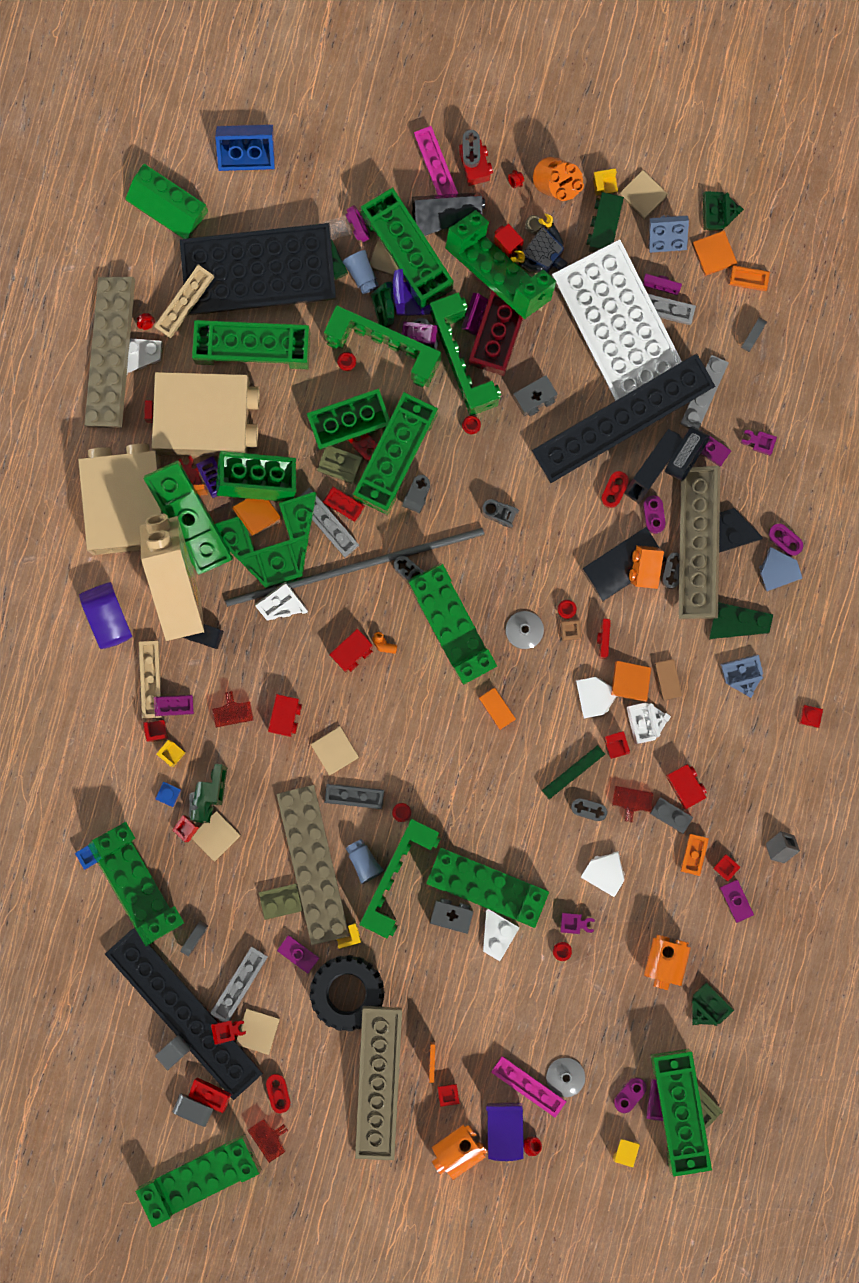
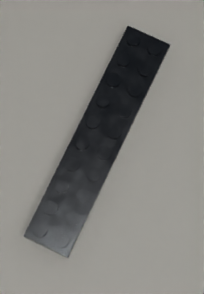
(623, 418)
(182, 1013)

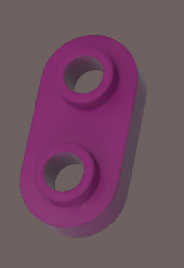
(354, 217)
(652, 514)
(787, 537)
(627, 1093)

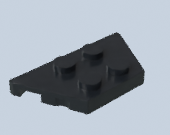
(735, 531)

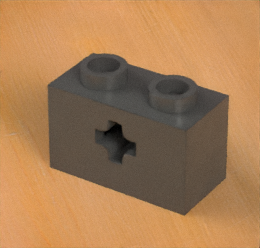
(540, 387)
(441, 919)

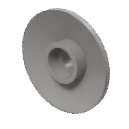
(520, 639)
(563, 1067)

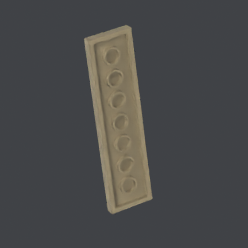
(109, 352)
(699, 543)
(312, 865)
(378, 1082)

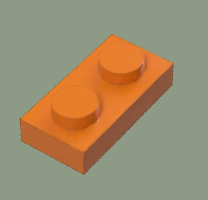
(694, 854)

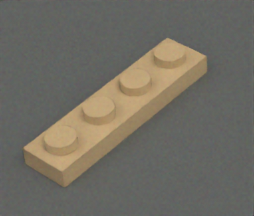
(184, 301)
(149, 676)

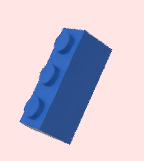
(245, 147)

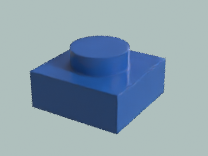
(168, 794)
(86, 857)

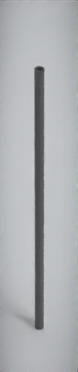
(358, 566)

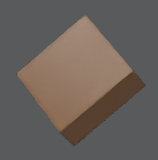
(570, 630)

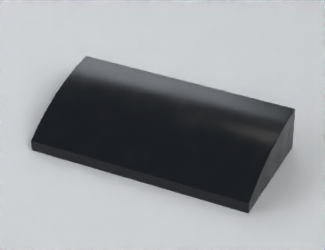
(612, 570)

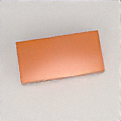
(749, 278)
(497, 708)

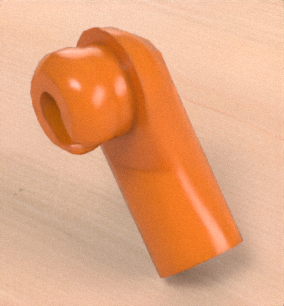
(382, 645)

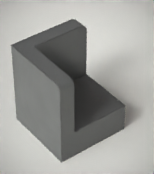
(782, 847)

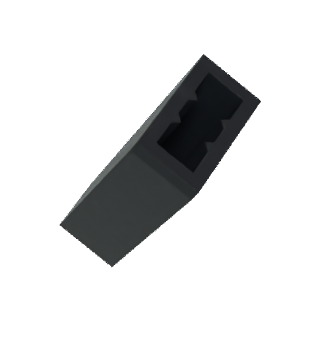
(442, 211)
(653, 466)

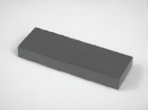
(354, 796)

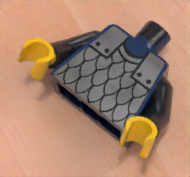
(543, 250)

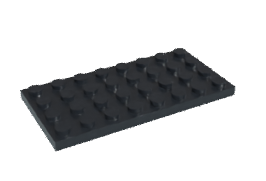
(262, 268)

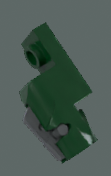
(208, 794)

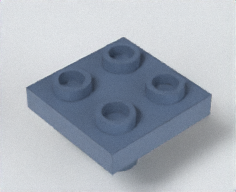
(668, 233)

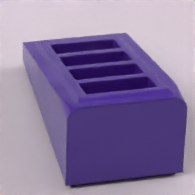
(206, 479)

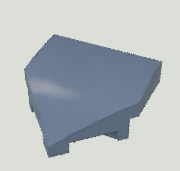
(779, 570)
(743, 674)

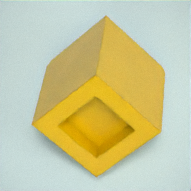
(605, 181)
(171, 753)
(353, 939)
(626, 1152)

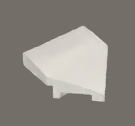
(594, 696)
(646, 722)
(605, 873)

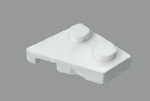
(143, 353)
(280, 603)
(497, 934)

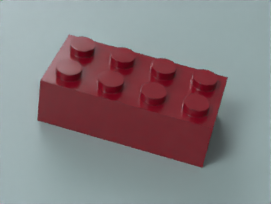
(496, 336)

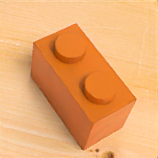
(646, 567)

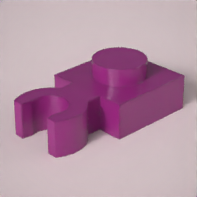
(762, 443)
(572, 923)

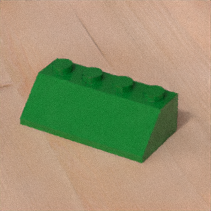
(166, 202)
(348, 419)
(256, 476)

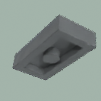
(671, 815)

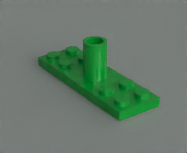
(179, 498)

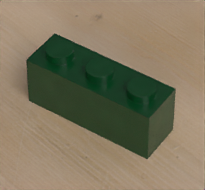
(605, 221)

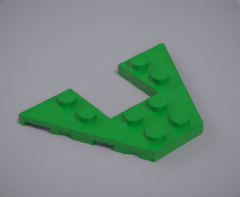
(280, 561)

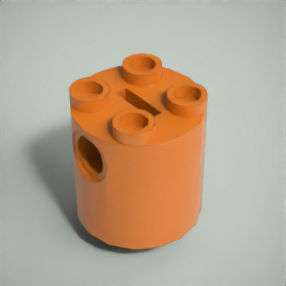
(558, 178)
(666, 969)
(452, 1156)

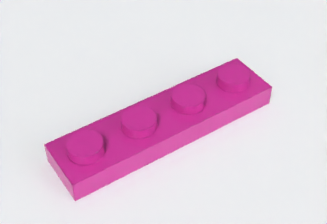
(435, 161)
(528, 1086)

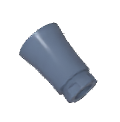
(361, 271)
(364, 861)

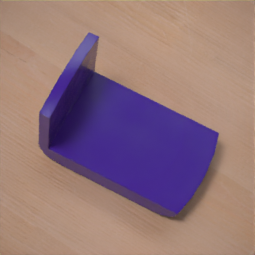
(403, 300)
(105, 616)
(505, 1131)

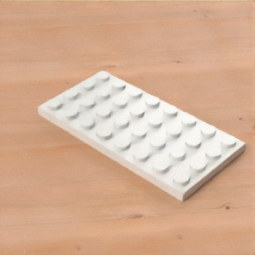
(617, 319)

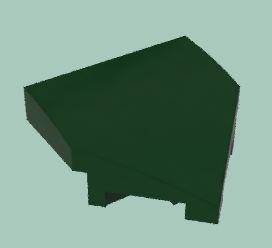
(718, 210)
(709, 1006)

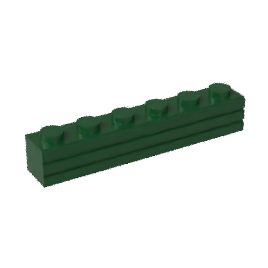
(573, 772)

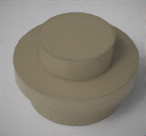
(532, 224)

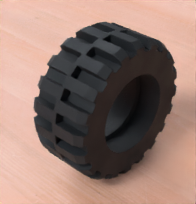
(327, 974)

